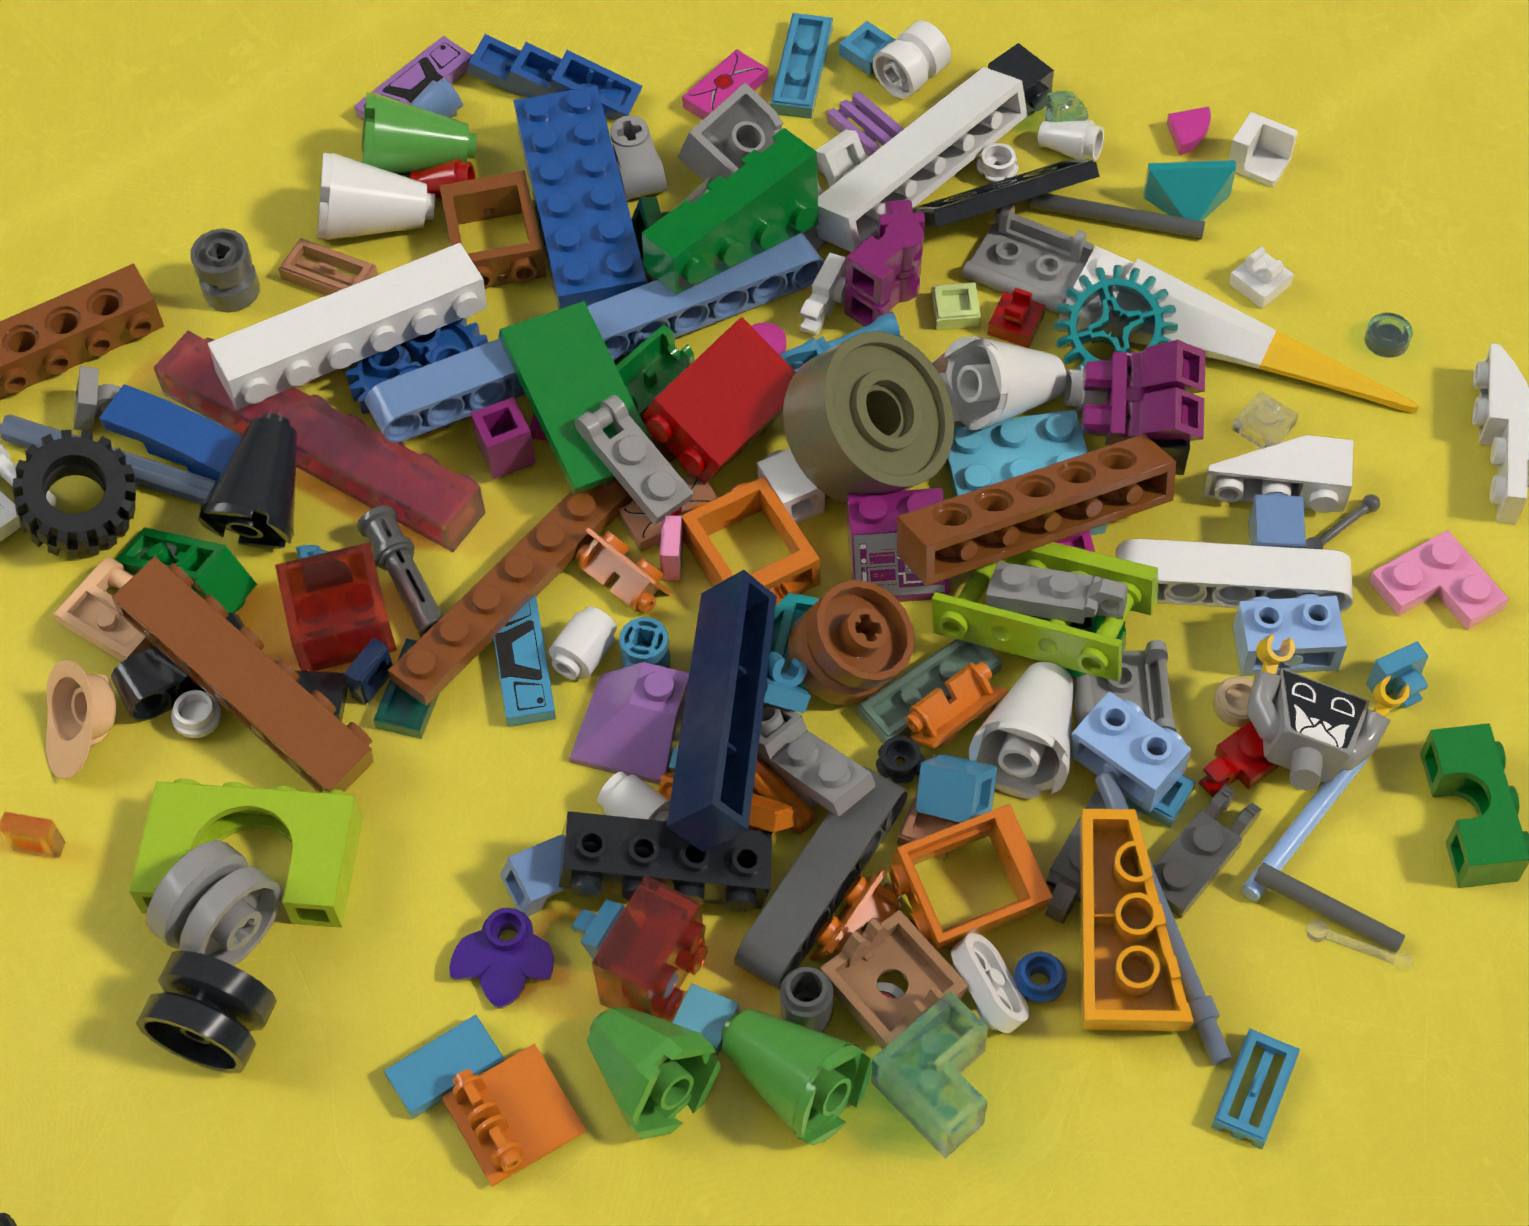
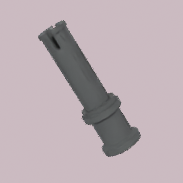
(395, 554)

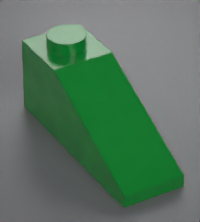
(207, 564)

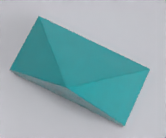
(1189, 188)

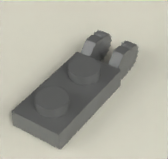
(1202, 852)

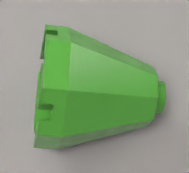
(652, 1068)

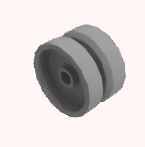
(214, 904)

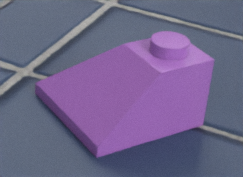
(633, 721)

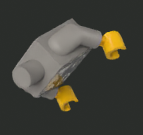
(1312, 724)

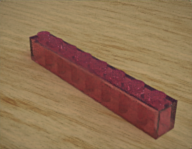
(335, 448)

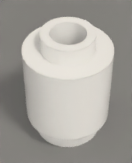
(583, 643)
(632, 798)

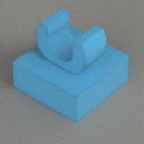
(1404, 668)
(784, 688)
(597, 926)

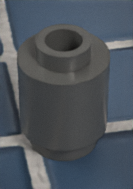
(807, 998)

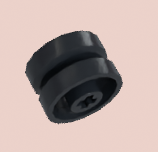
(206, 1011)

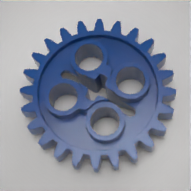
(422, 351)

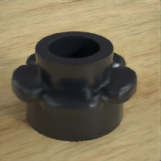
(899, 748)

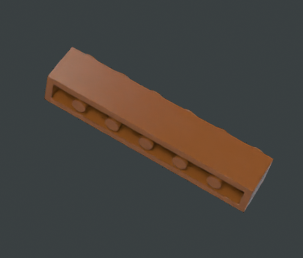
(243, 678)

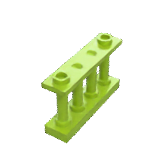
(1050, 640)

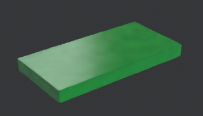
(563, 376)

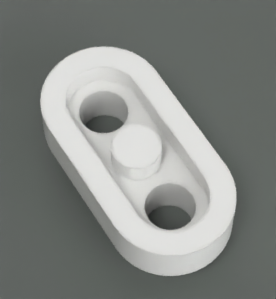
(990, 983)

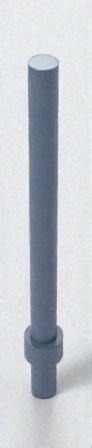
(1201, 1006)

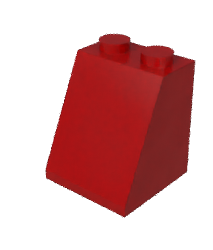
(720, 401)

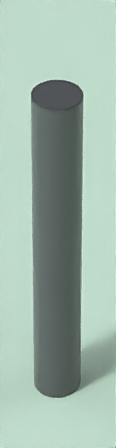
(1329, 907)

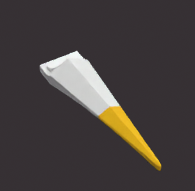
(1227, 333)

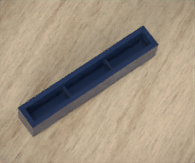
(722, 713)

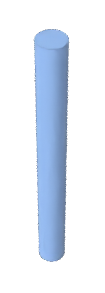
(1301, 828)

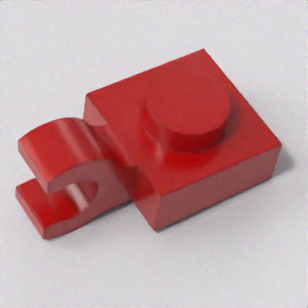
(1237, 758)

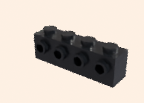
(617, 853)

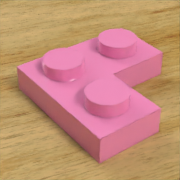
(1442, 570)

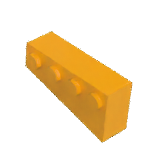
(1125, 947)

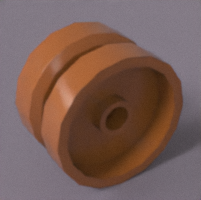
(852, 642)

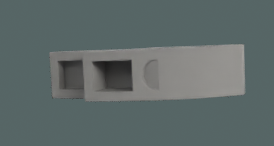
(810, 764)

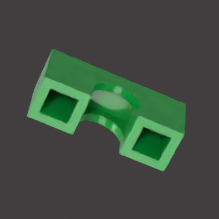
(1472, 766)

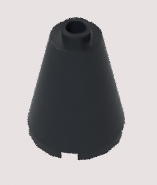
(256, 486)

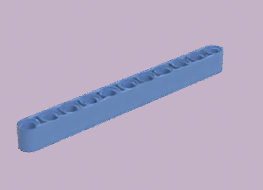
(485, 375)

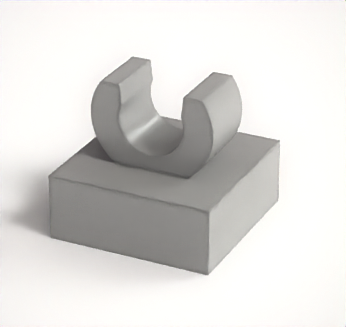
(91, 398)

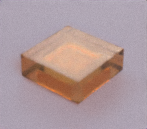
(32, 835)

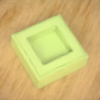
(955, 306)

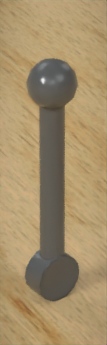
(1370, 503)

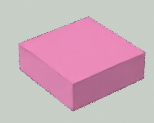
(671, 548)

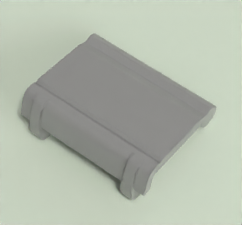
(1029, 258)
(1142, 682)

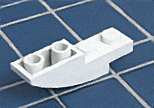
(1504, 425)

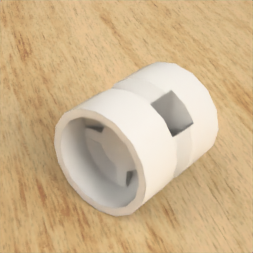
(912, 59)

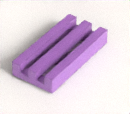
(867, 115)

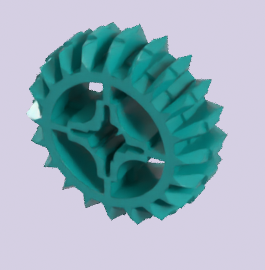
(1136, 319)

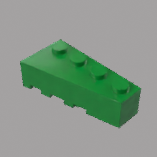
(736, 216)

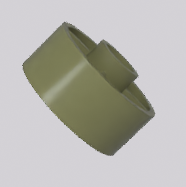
(868, 417)

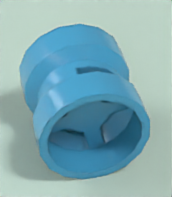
(644, 641)

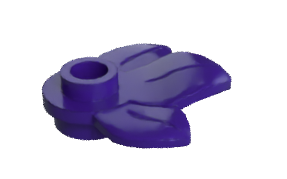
(499, 963)

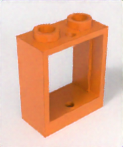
(788, 575)
(1015, 859)

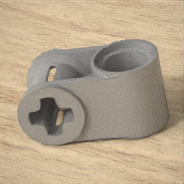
(637, 158)

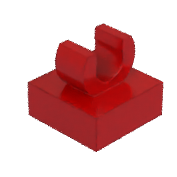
(1016, 318)

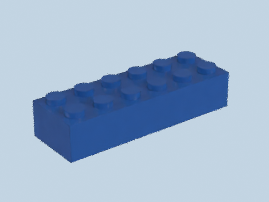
(578, 196)

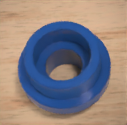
(1044, 964)

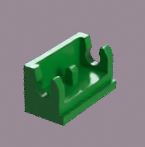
(653, 367)

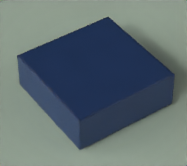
(368, 671)

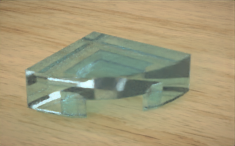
(1064, 107)

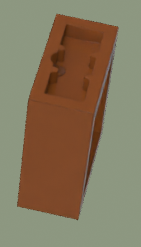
(490, 199)

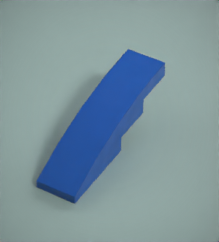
(541, 73)
(171, 431)

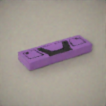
(437, 62)

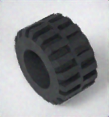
(67, 458)

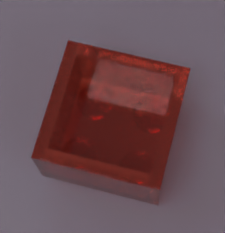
(334, 606)
(651, 951)

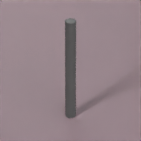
(1119, 215)

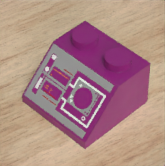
(874, 542)

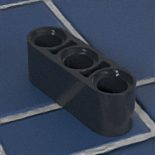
(152, 682)

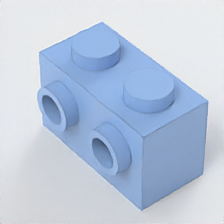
(1308, 620)
(1132, 746)

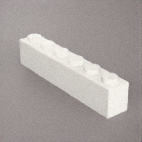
(921, 156)
(348, 326)

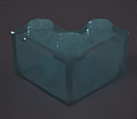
(923, 1074)

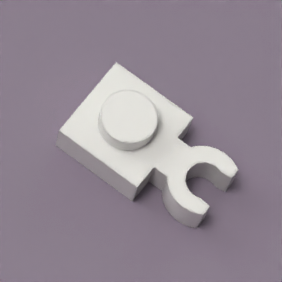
(826, 292)

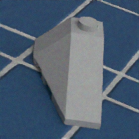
(730, 134)

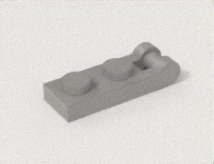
(634, 460)

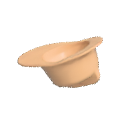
(78, 716)

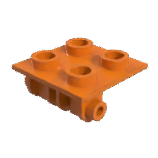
(512, 1114)

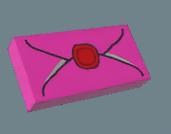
(723, 82)

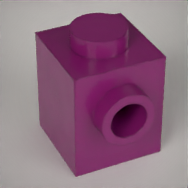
(503, 438)

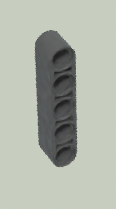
(818, 882)

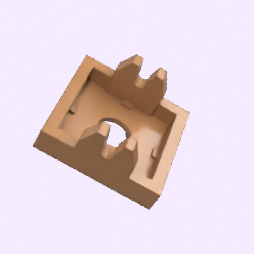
(884, 948)

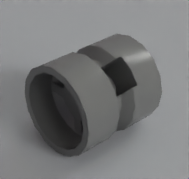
(225, 270)

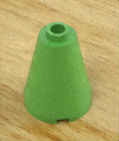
(411, 138)
(797, 1071)

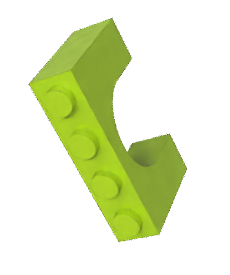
(318, 825)

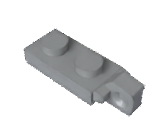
(1055, 593)

